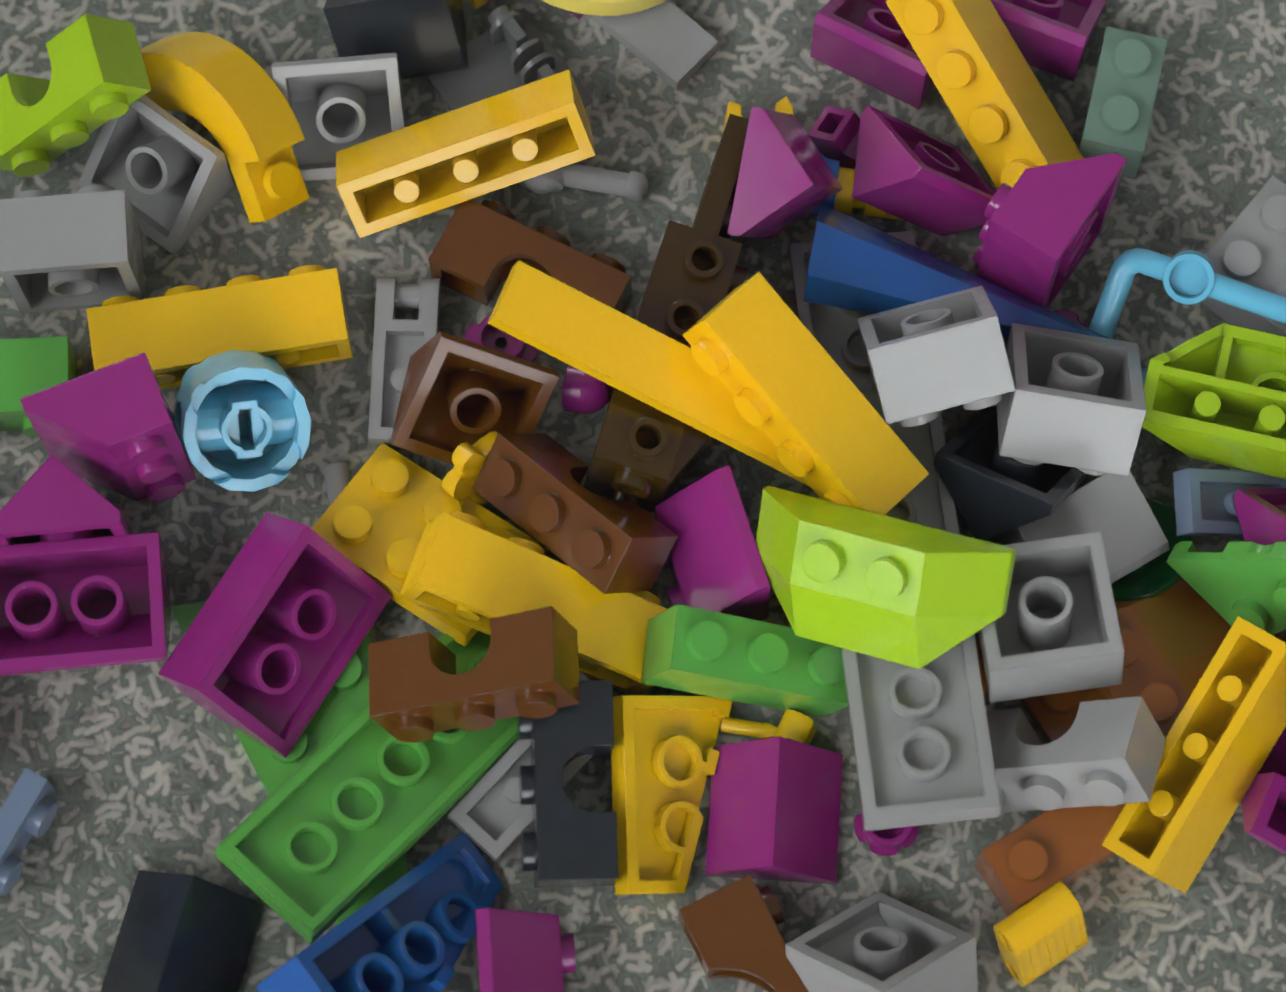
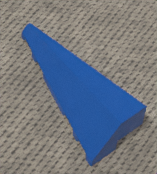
(876, 272)

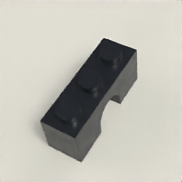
(566, 842)

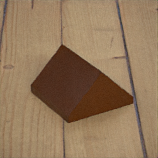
(465, 391)

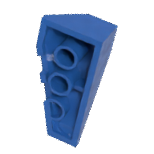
(401, 936)

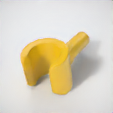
(791, 726)

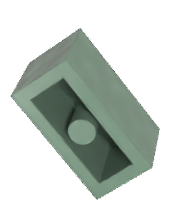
(1122, 97)

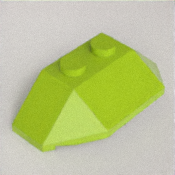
(1222, 399)
(878, 578)

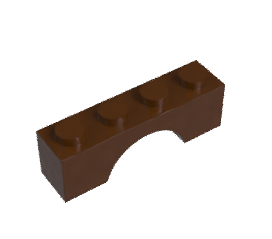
(739, 936)

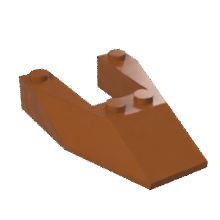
(1165, 655)

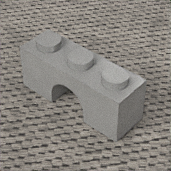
(1101, 760)

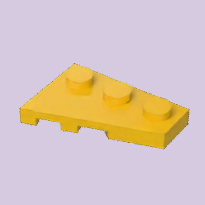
(658, 785)

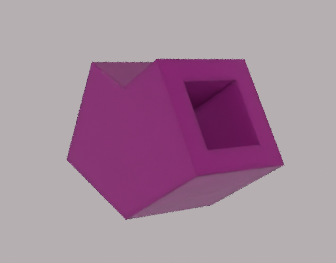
(837, 135)

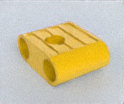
(1041, 934)

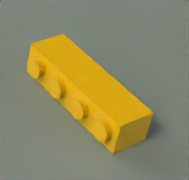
(986, 85)
(464, 154)
(287, 317)
(802, 400)
(483, 576)
(1208, 759)

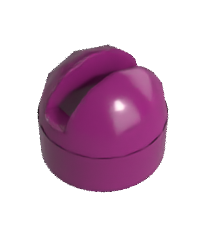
(583, 392)

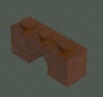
(487, 241)
(601, 539)
(524, 674)

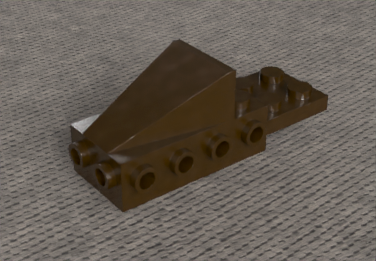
(639, 447)

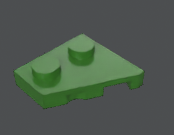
(1239, 582)

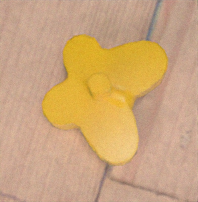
(467, 465)

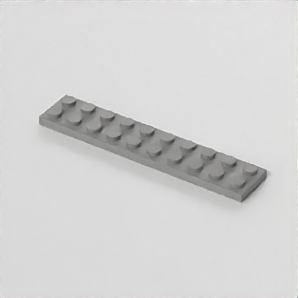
(913, 730)

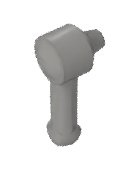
(630, 185)

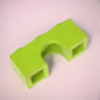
(93, 80)

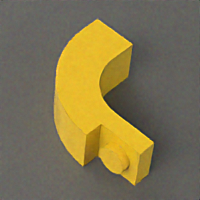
(241, 111)

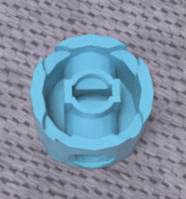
(242, 420)

